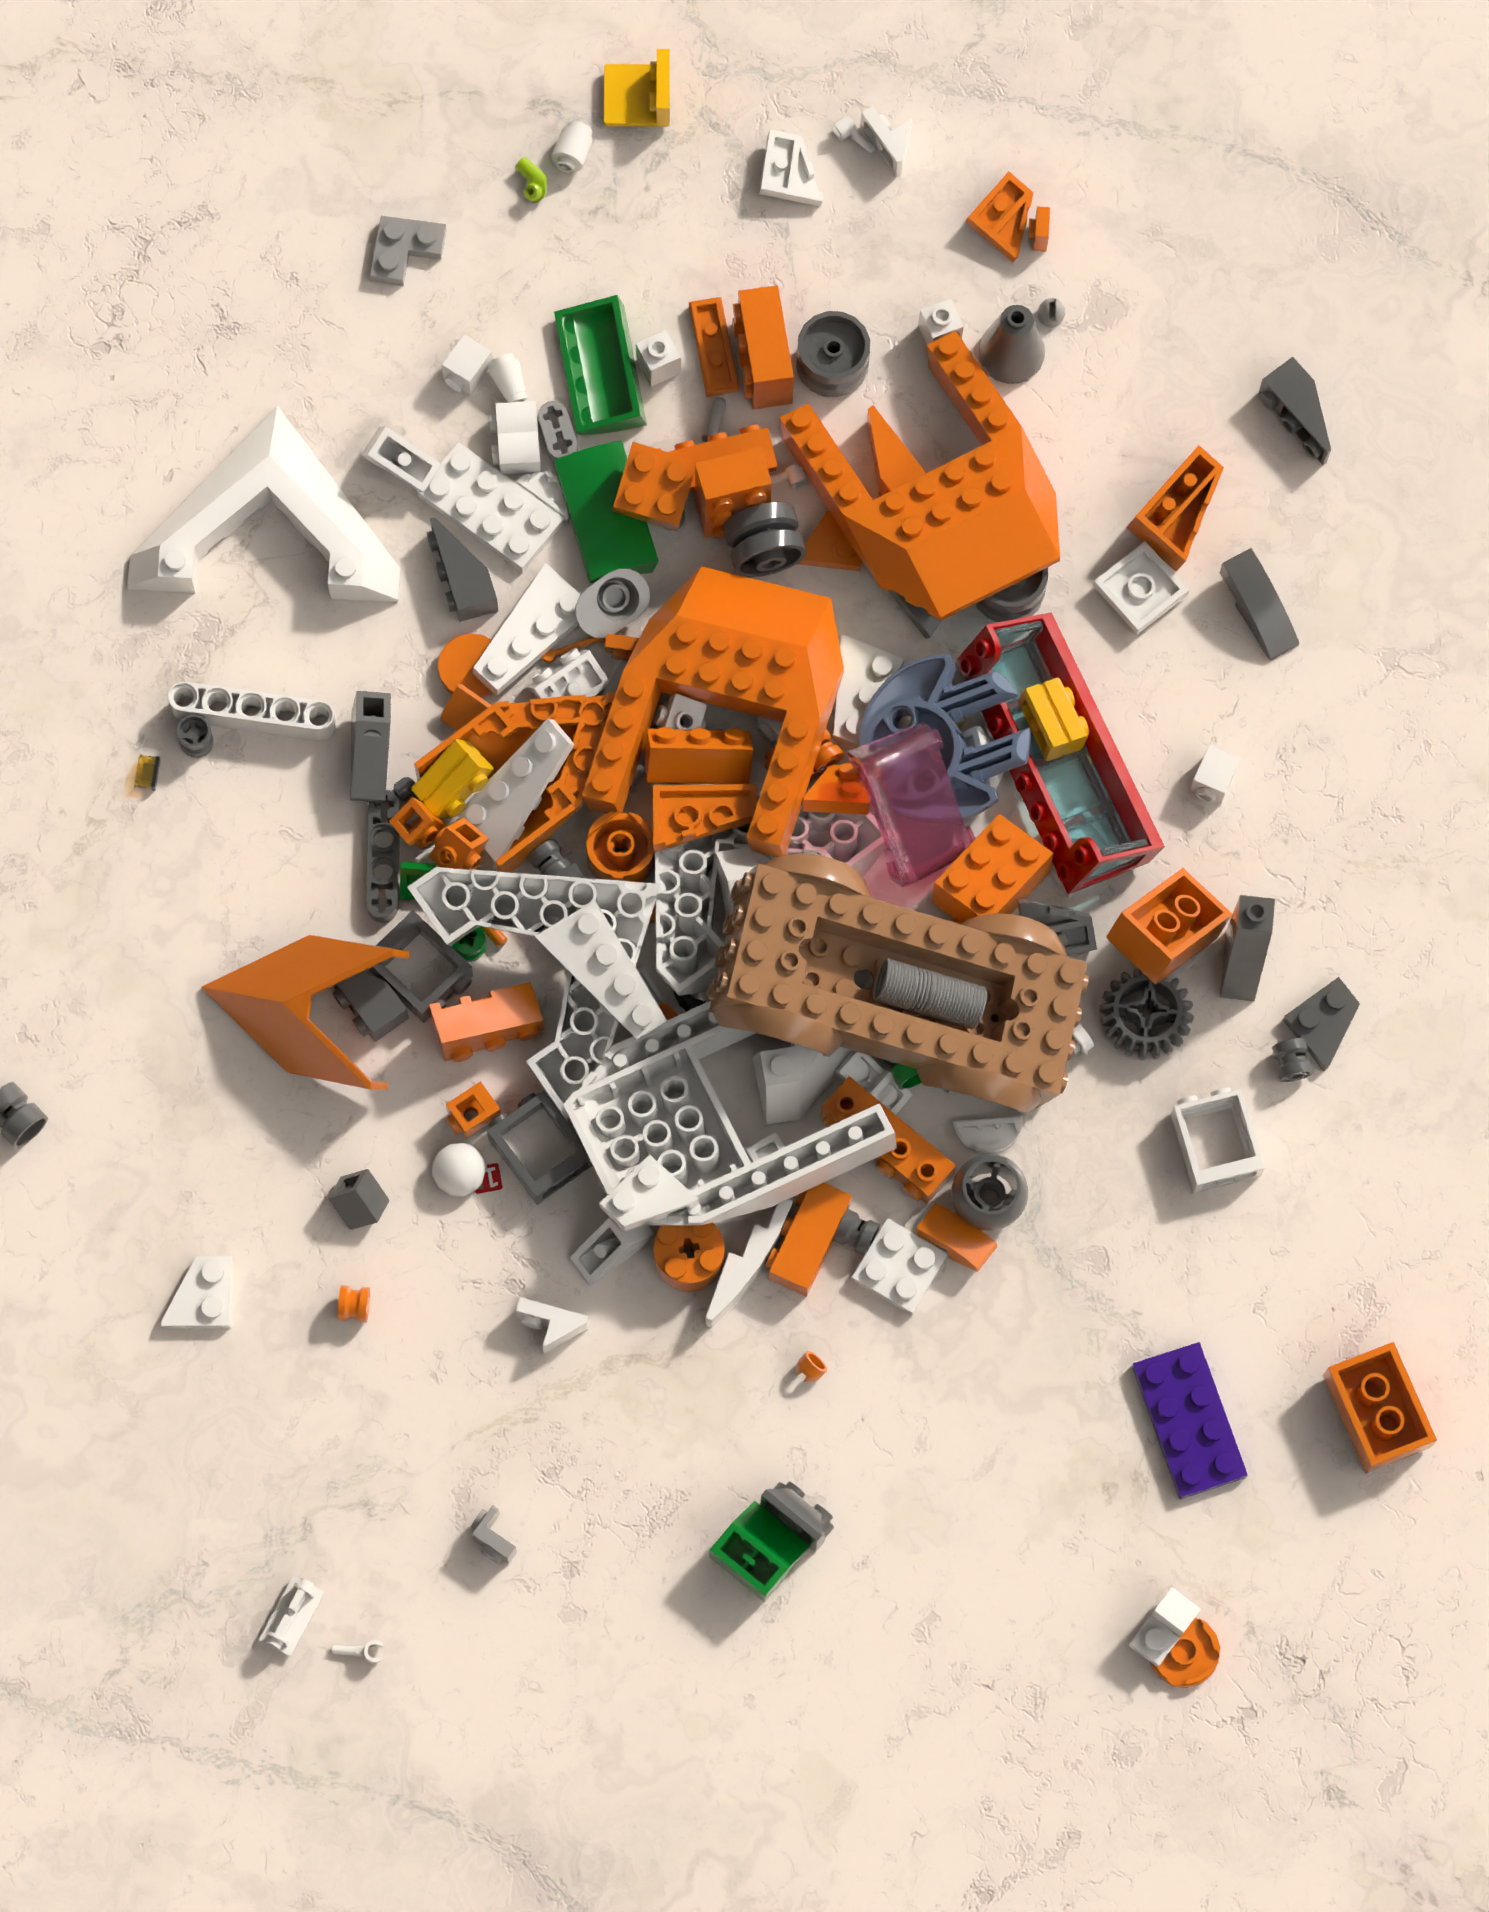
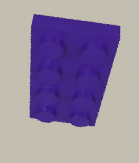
(1189, 1420)

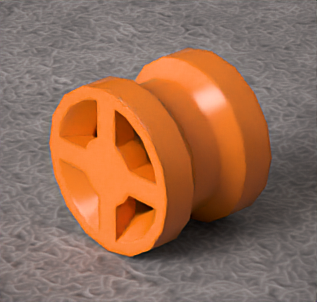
(353, 1304)

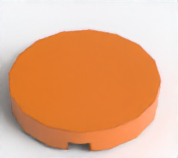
(458, 660)
(1191, 1658)

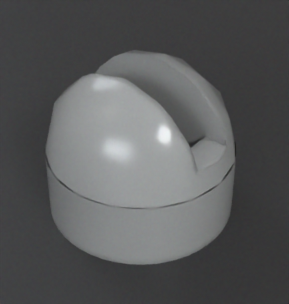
(1043, 312)

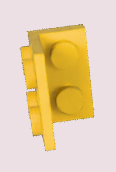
(638, 93)

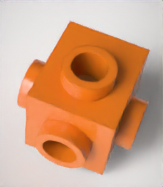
(458, 846)

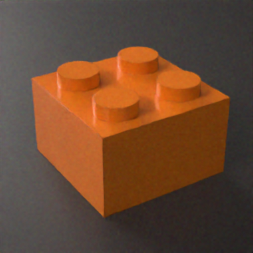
(654, 486)

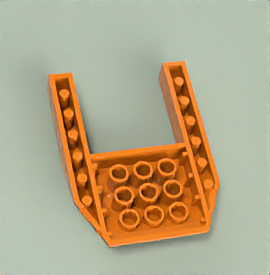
(956, 527)
(740, 650)

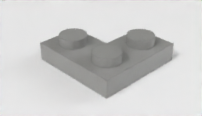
(400, 239)

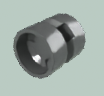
(18, 1119)

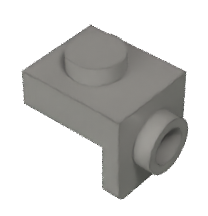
(493, 1545)

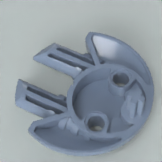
(928, 696)

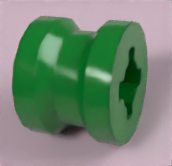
(471, 948)

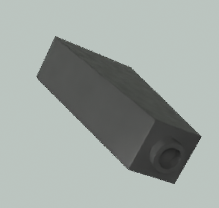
(1246, 947)

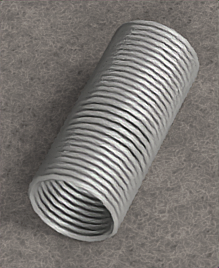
(940, 996)

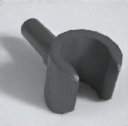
(403, 788)

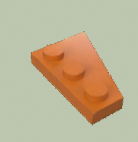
(699, 811)

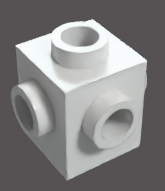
(680, 713)

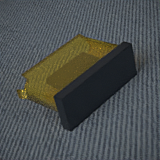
(147, 772)

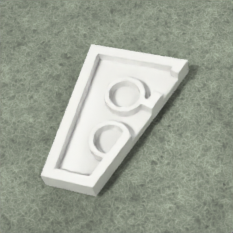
(863, 674)

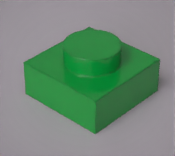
(410, 873)

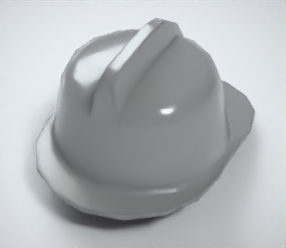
(612, 603)

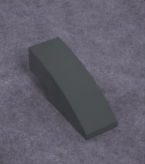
(1259, 603)

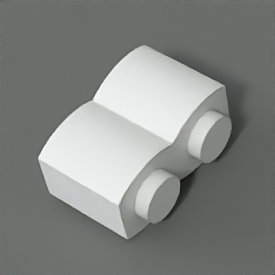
(517, 437)

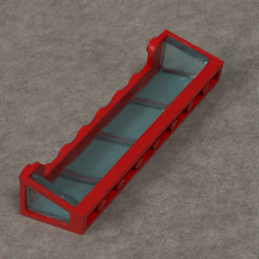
(1083, 799)

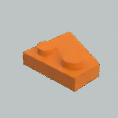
(1003, 215)
(830, 547)
(837, 792)

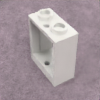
(1226, 1173)

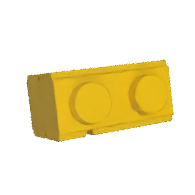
(1053, 719)
(453, 779)

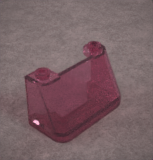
(912, 802)

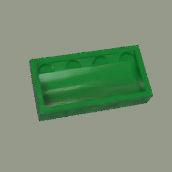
(600, 367)
(604, 538)

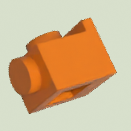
(422, 828)
(473, 1099)

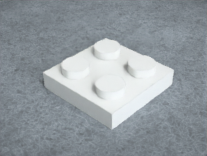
(1141, 587)
(899, 1266)

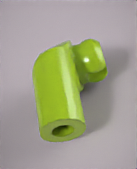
(536, 180)

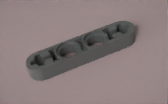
(377, 856)

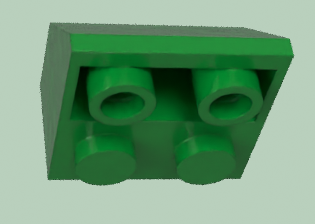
(758, 1550)

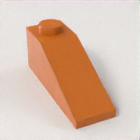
(891, 457)

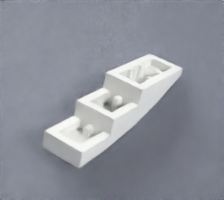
(742, 1271)

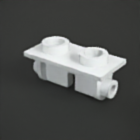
(292, 1615)

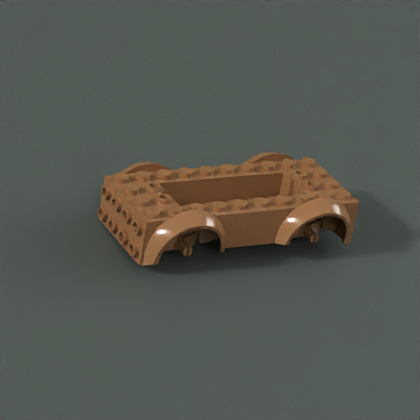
(811, 925)

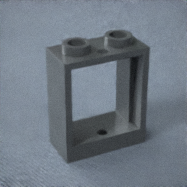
(399, 939)
(557, 1176)

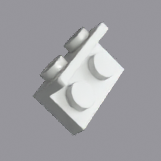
(574, 676)

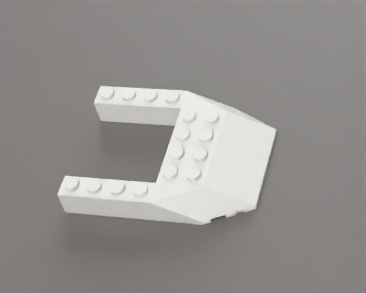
(662, 1105)

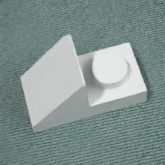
(889, 143)
(561, 1323)
(1164, 1627)

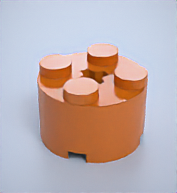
(624, 832)
(684, 1272)

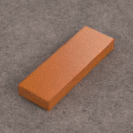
(713, 346)

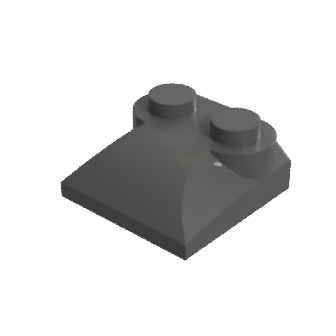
(790, 1508)

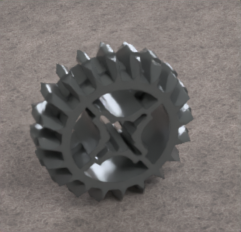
(1132, 1013)

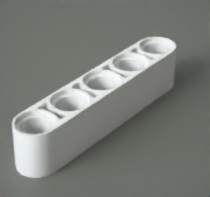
(265, 721)

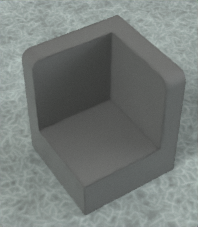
(359, 1199)

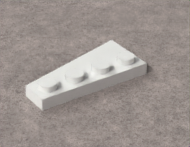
(530, 631)
(517, 787)
(600, 963)

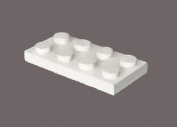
(491, 507)

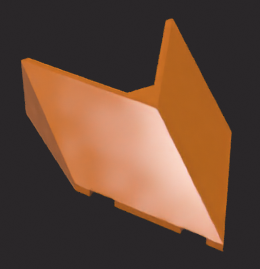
(506, 727)
(275, 999)

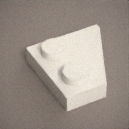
(788, 171)
(646, 1195)
(203, 1296)

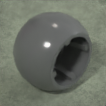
(988, 1215)

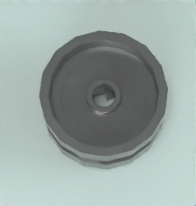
(833, 353)
(764, 539)
(1017, 600)

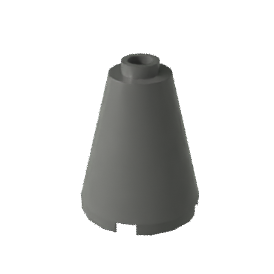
(1012, 346)

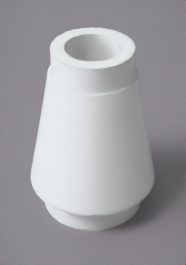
(508, 377)

